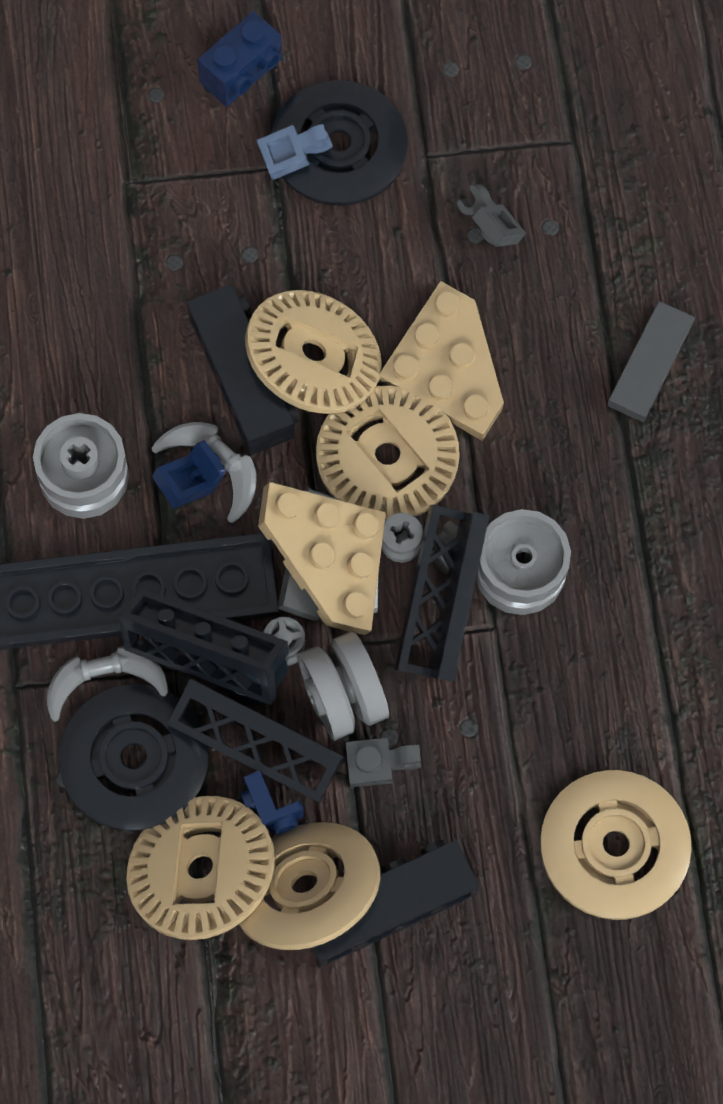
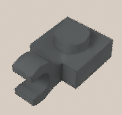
(494, 220)
(372, 761)

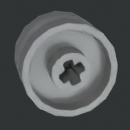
(81, 465)
(543, 556)
(346, 684)

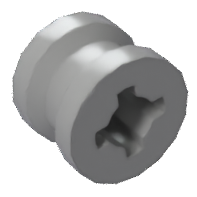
(401, 547)
(291, 631)

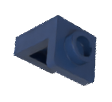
(190, 476)
(259, 801)

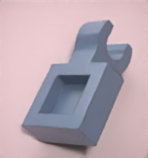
(287, 150)

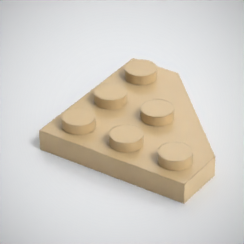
(448, 362)
(328, 550)

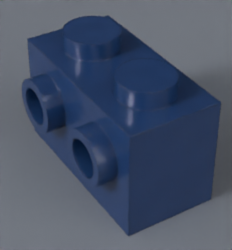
(240, 58)

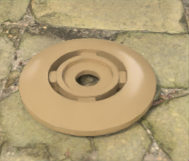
(332, 327)
(414, 427)
(237, 882)
(602, 882)
(332, 903)

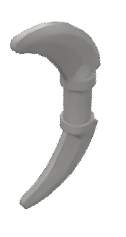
(240, 468)
(77, 670)

